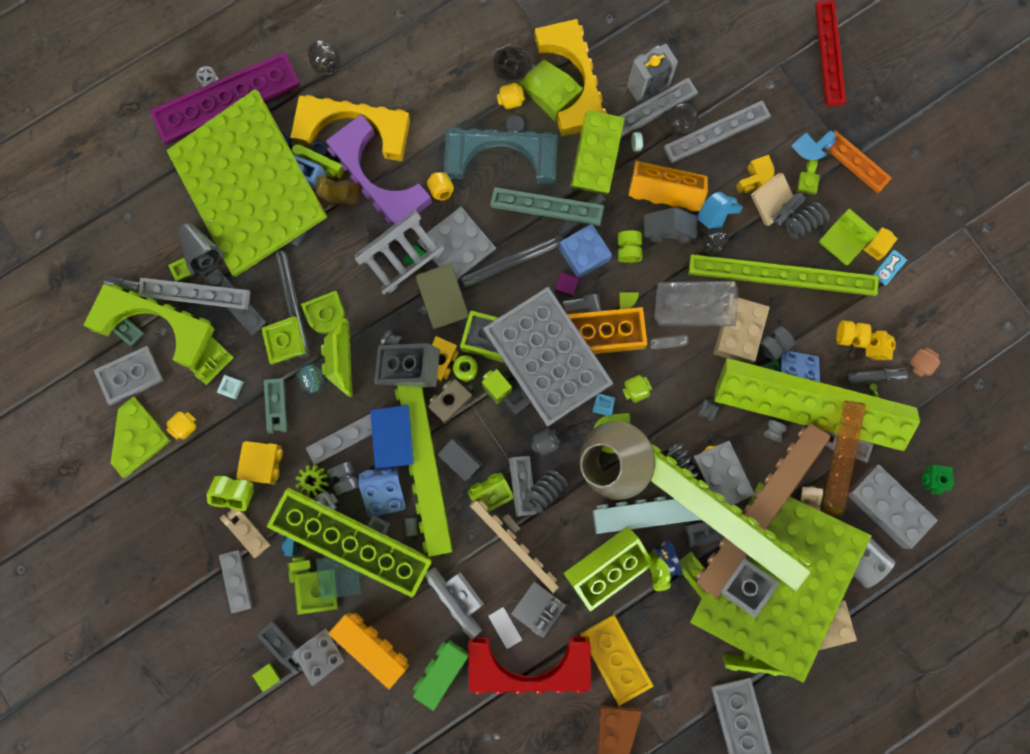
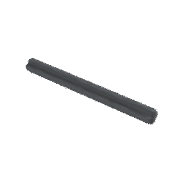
(511, 261)
(290, 294)

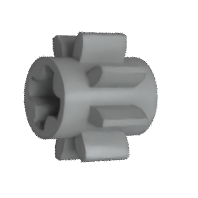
(327, 500)

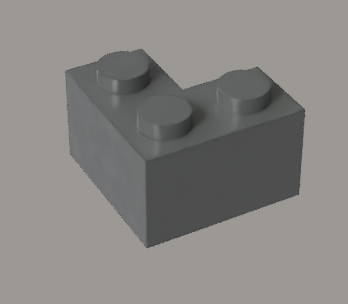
(671, 224)

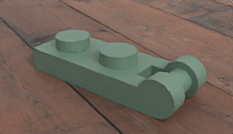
(275, 405)

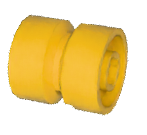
(857, 334)

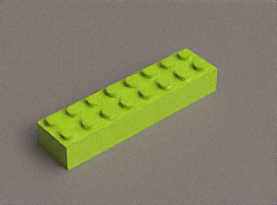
(349, 542)

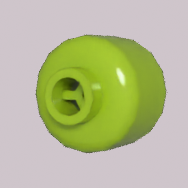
(463, 362)
(637, 388)

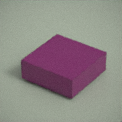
(566, 284)

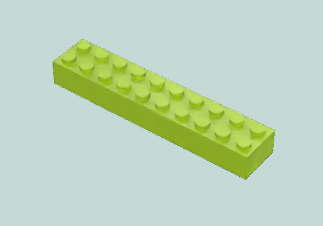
(813, 402)

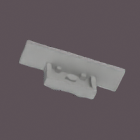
(459, 599)

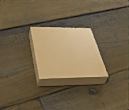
(771, 197)

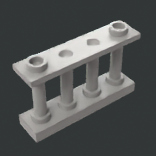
(381, 244)

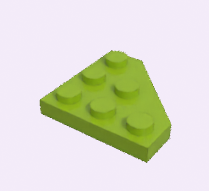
(135, 437)

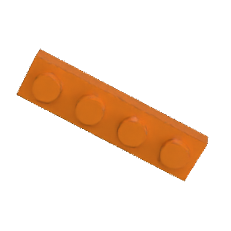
(859, 163)

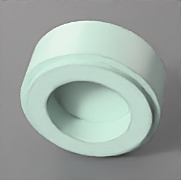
(637, 141)

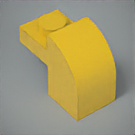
(760, 171)

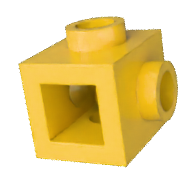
(880, 346)

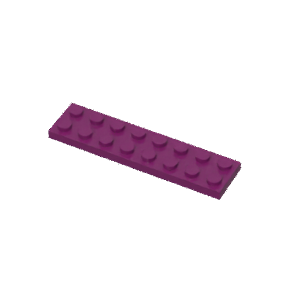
(195, 109)

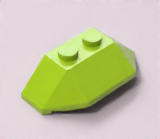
(338, 357)

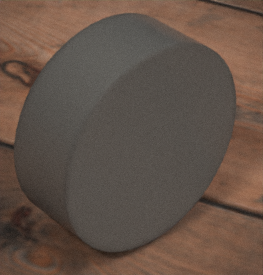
(515, 123)

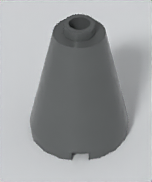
(198, 250)

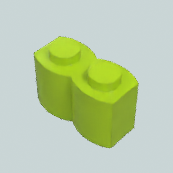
(230, 493)

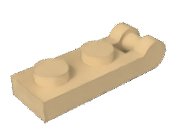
(246, 532)

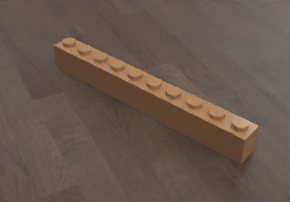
(766, 505)

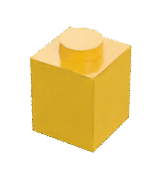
(880, 244)

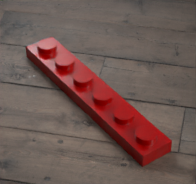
(830, 53)

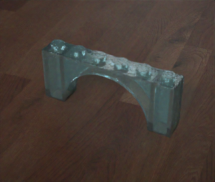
(465, 144)

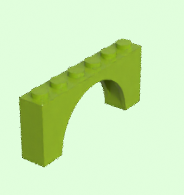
(115, 305)

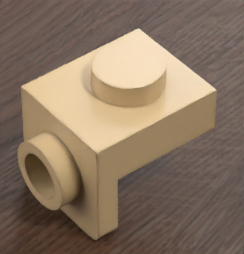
(811, 496)

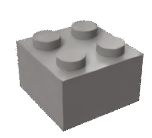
(749, 588)

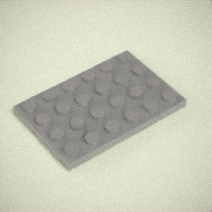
(547, 356)

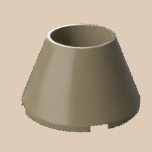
(634, 455)

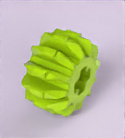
(314, 473)

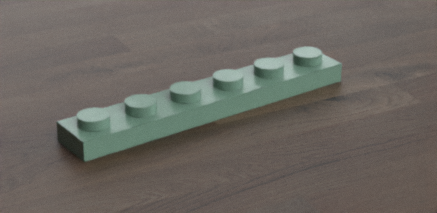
(547, 206)

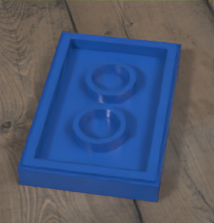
(392, 437)

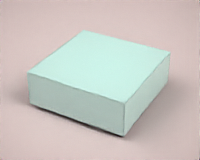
(230, 387)

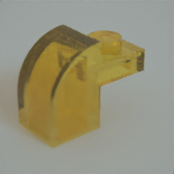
(337, 193)

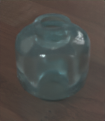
(310, 378)

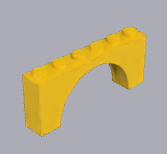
(567, 41)
(315, 114)

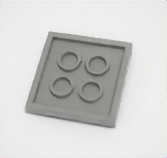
(462, 241)

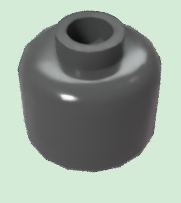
(545, 441)

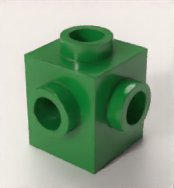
(938, 479)

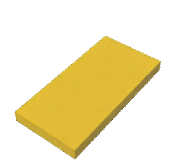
(617, 660)

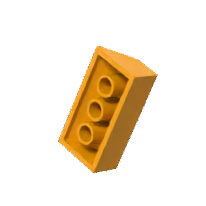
(668, 186)

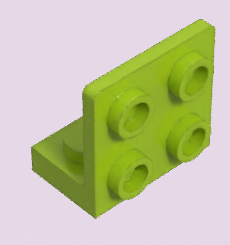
(848, 237)

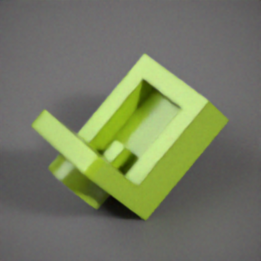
(297, 566)

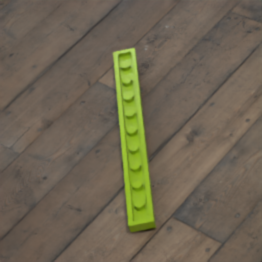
(783, 275)

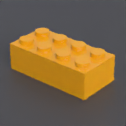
(612, 329)
(369, 649)

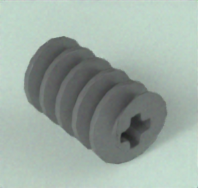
(805, 220)
(678, 455)
(544, 490)

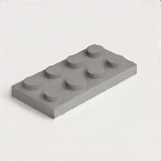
(740, 717)

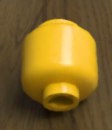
(511, 96)
(440, 186)
(181, 425)

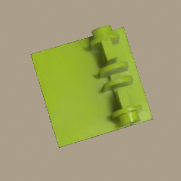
(212, 361)

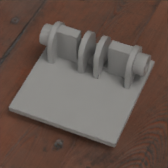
(538, 609)
(318, 657)

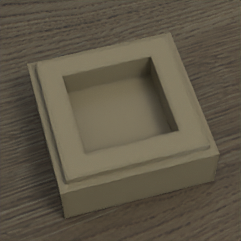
(510, 523)

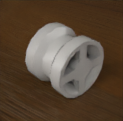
(204, 73)
(775, 431)

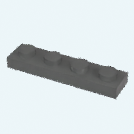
(249, 318)

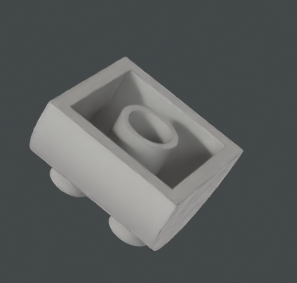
(873, 565)

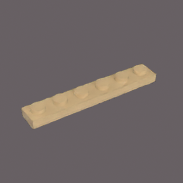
(521, 551)

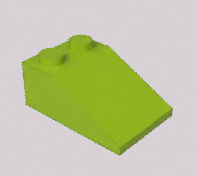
(551, 88)

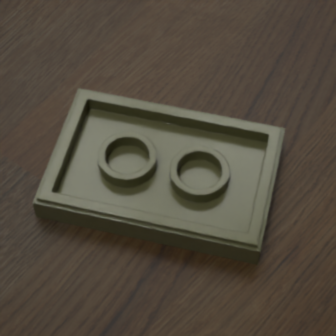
(442, 296)

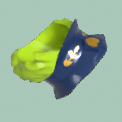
(665, 565)

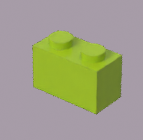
(496, 386)

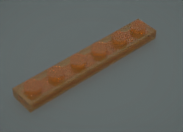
(843, 458)

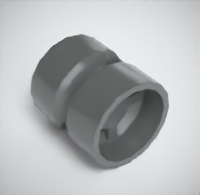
(779, 341)
(343, 478)

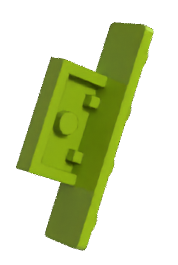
(749, 663)

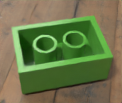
(440, 674)

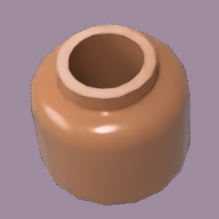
(925, 362)

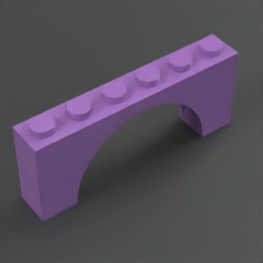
(348, 148)

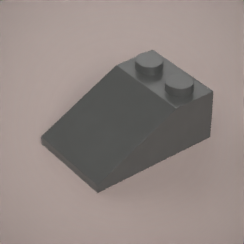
(407, 365)

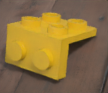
(259, 462)

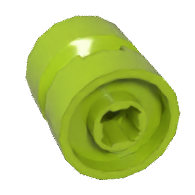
(629, 246)

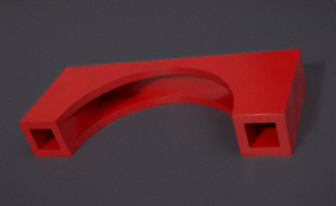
(570, 674)

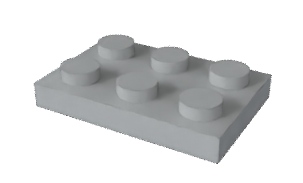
(128, 375)

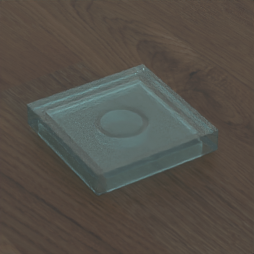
(336, 579)

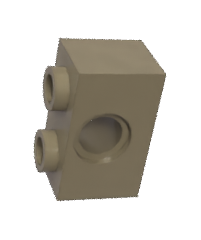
(447, 412)

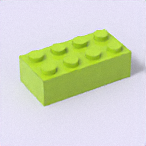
(597, 152)
(609, 568)

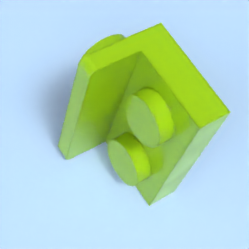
(491, 492)

